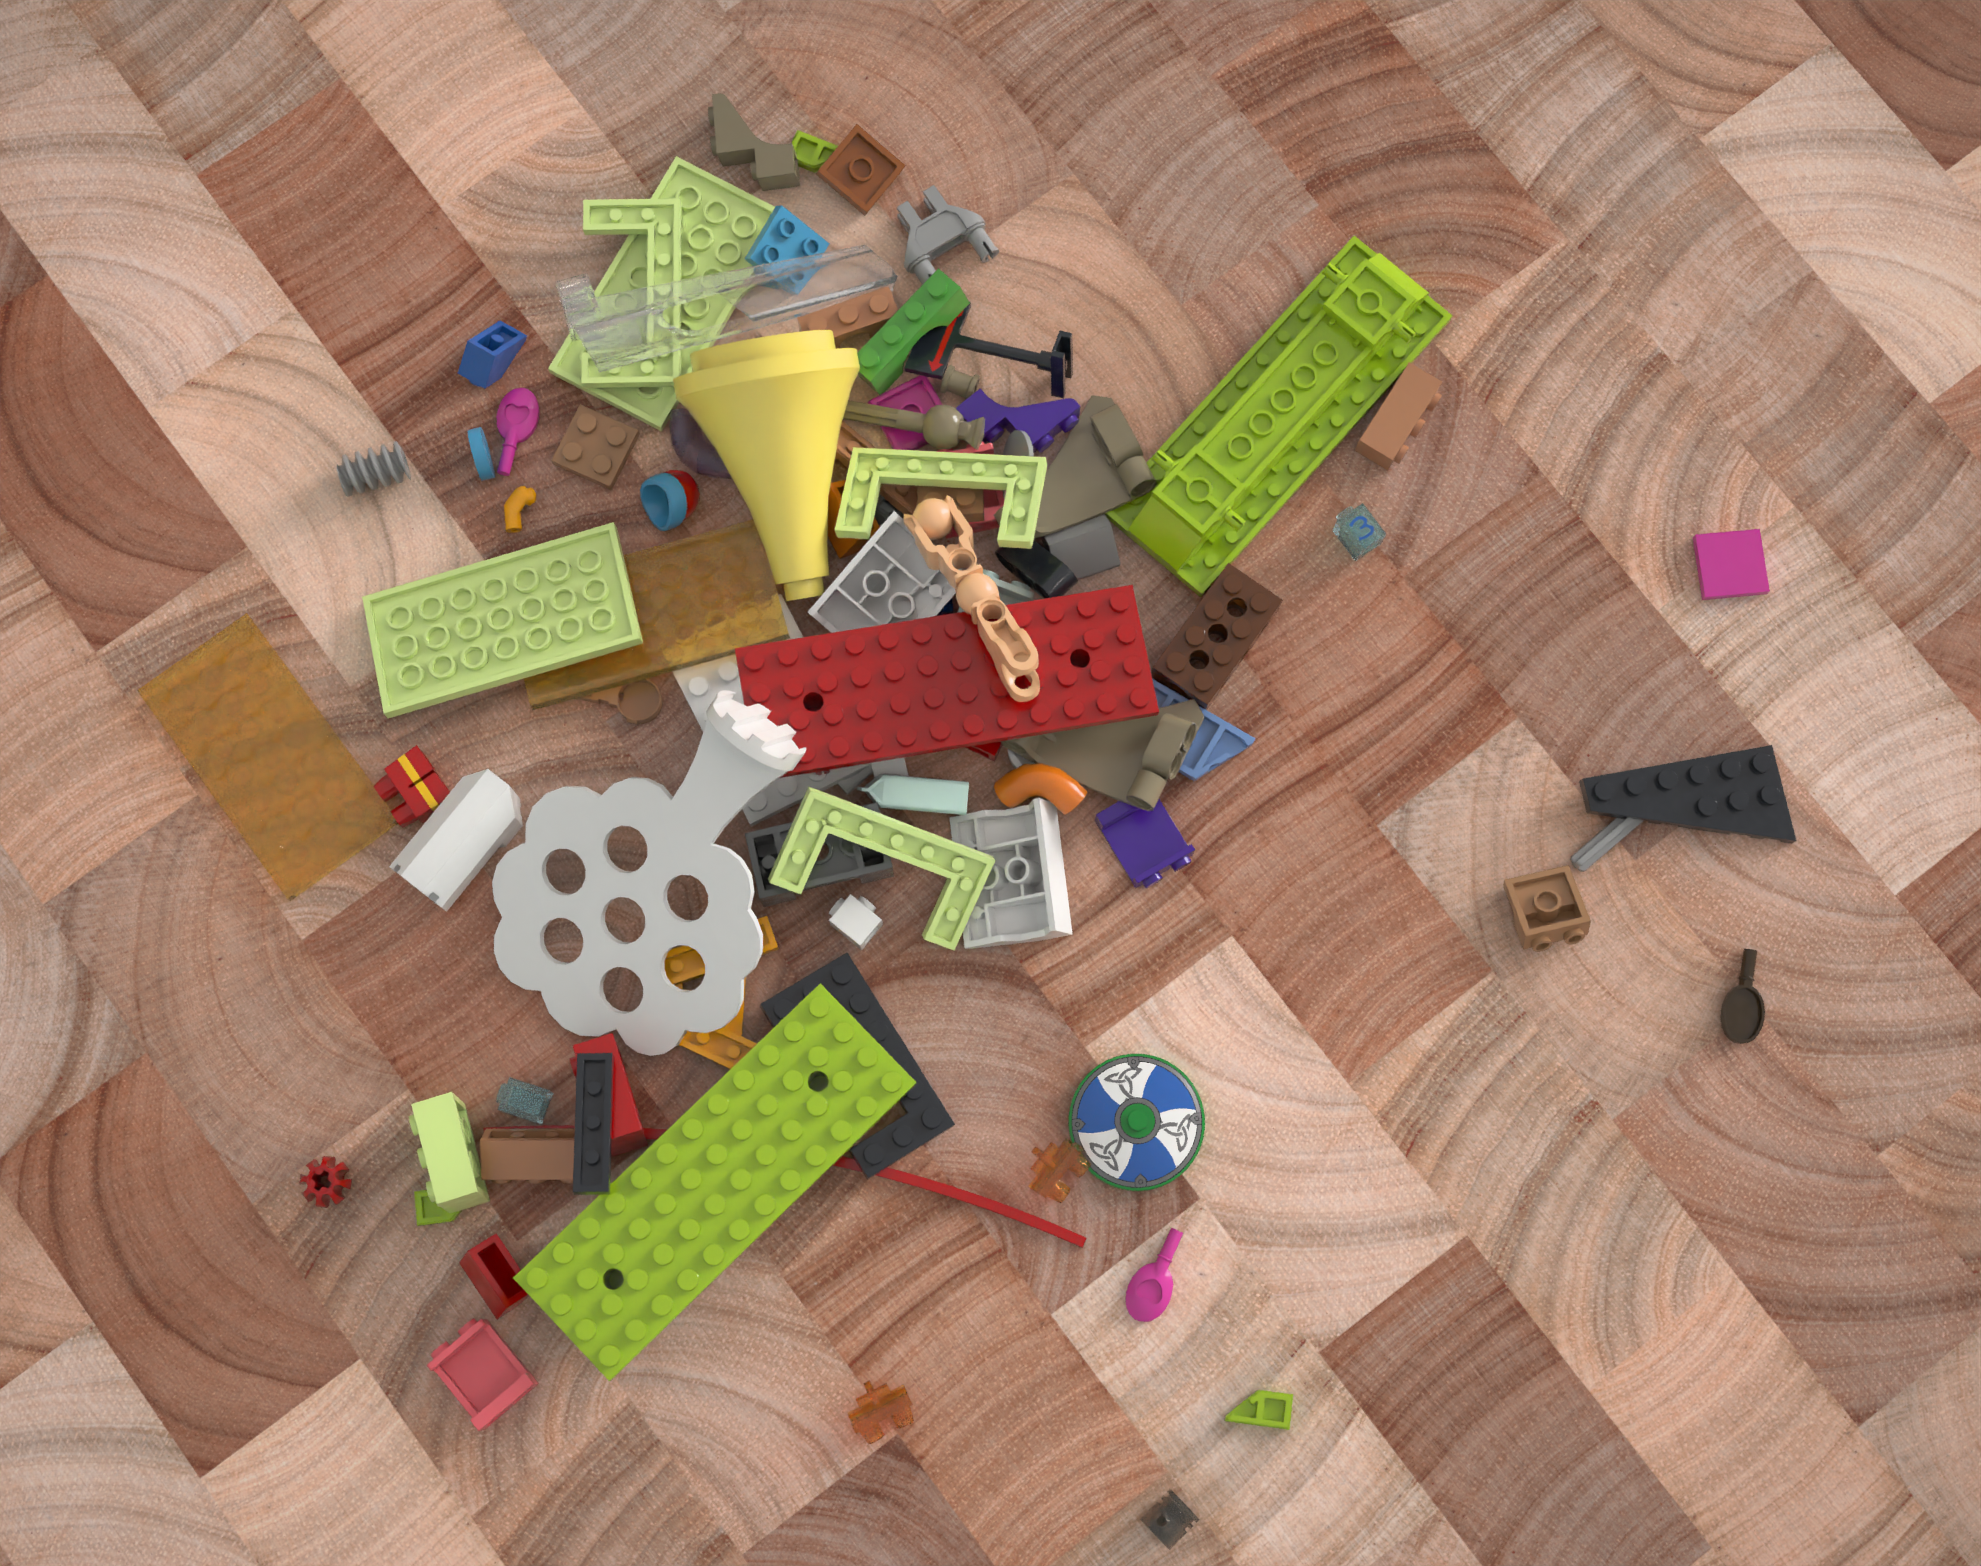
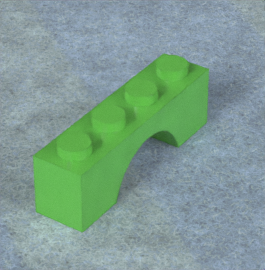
(930, 306)

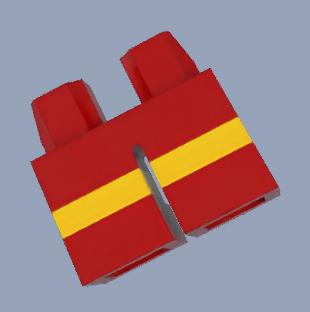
(418, 785)

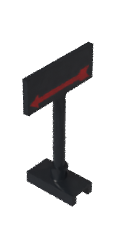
(934, 349)

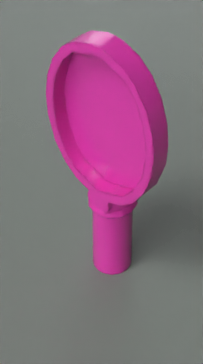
(516, 422)
(1153, 1283)

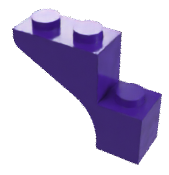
(1038, 420)

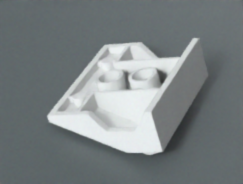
(883, 584)
(1027, 884)

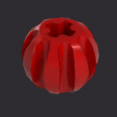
(316, 1188)

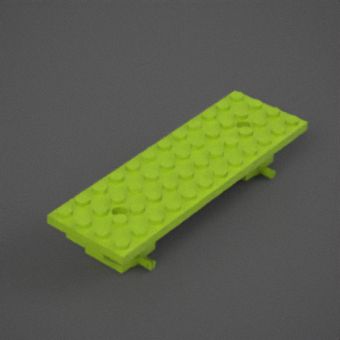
(1280, 414)
(714, 1182)

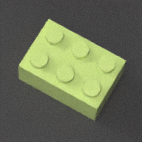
(448, 1153)

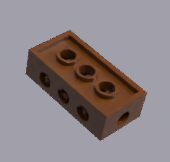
(1210, 617)

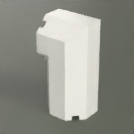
(460, 837)

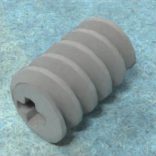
(372, 469)

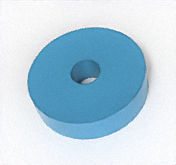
(481, 453)

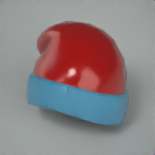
(669, 498)

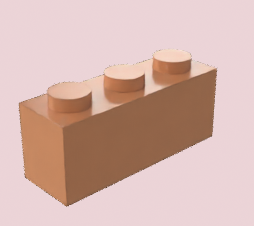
(1400, 417)
(527, 1155)

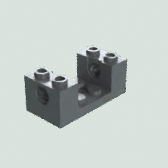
(843, 862)

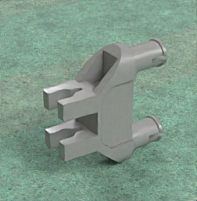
(940, 233)

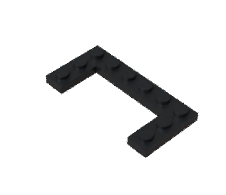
(924, 1111)

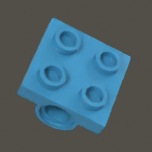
(784, 239)

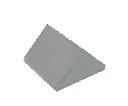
(1085, 547)

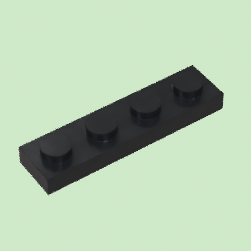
(593, 1124)

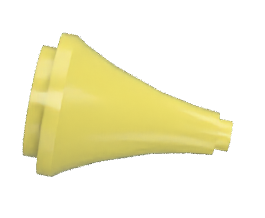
(776, 424)

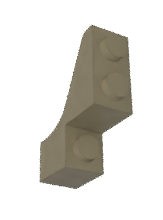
(735, 144)

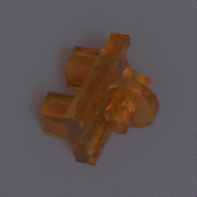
(1053, 1164)
(877, 1406)

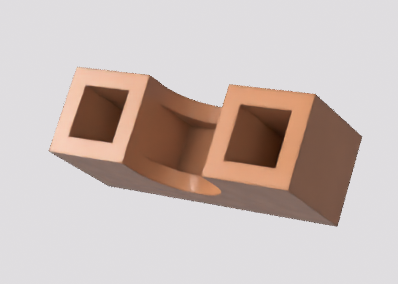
(853, 316)

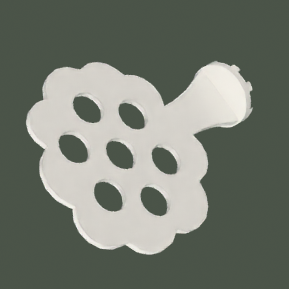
(733, 763)

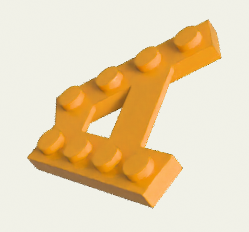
(725, 1044)

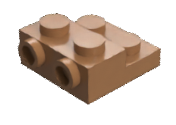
(1547, 908)

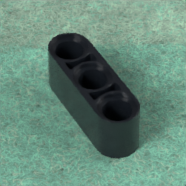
(1038, 569)

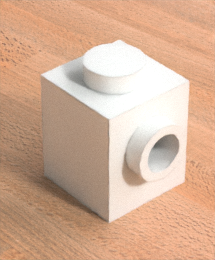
(855, 920)

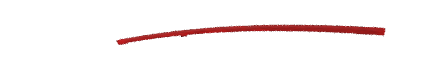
(920, 1182)

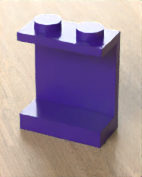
(1144, 841)

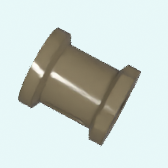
(959, 383)

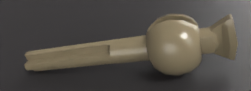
(941, 425)

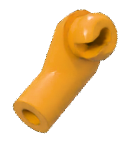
(512, 508)

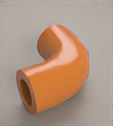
(1041, 781)

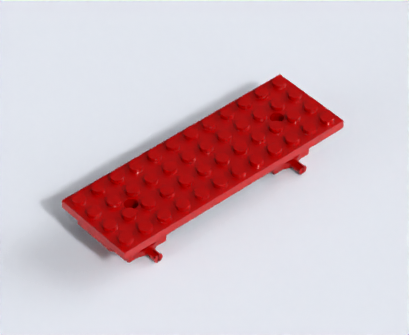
(936, 687)

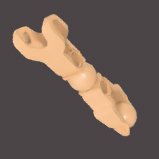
(975, 592)

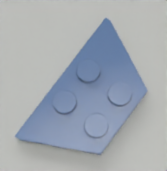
(1214, 742)

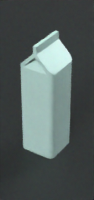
(918, 794)

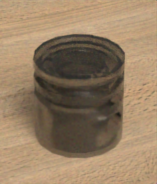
(1172, 1513)

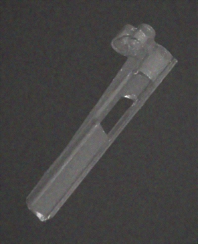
(631, 325)

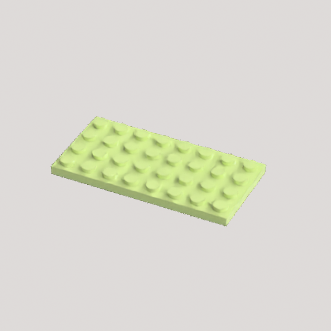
(716, 236)
(501, 620)

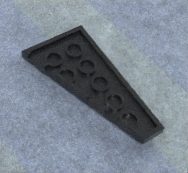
(1711, 793)

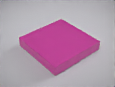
(913, 396)
(1731, 564)

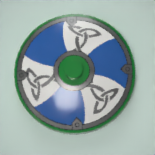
(1137, 1122)

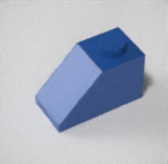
(490, 354)

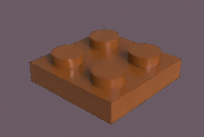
(860, 169)

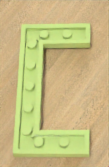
(663, 225)
(1018, 475)
(825, 814)

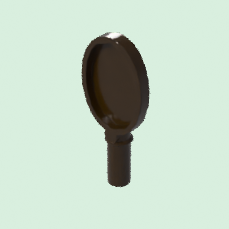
(1743, 1006)

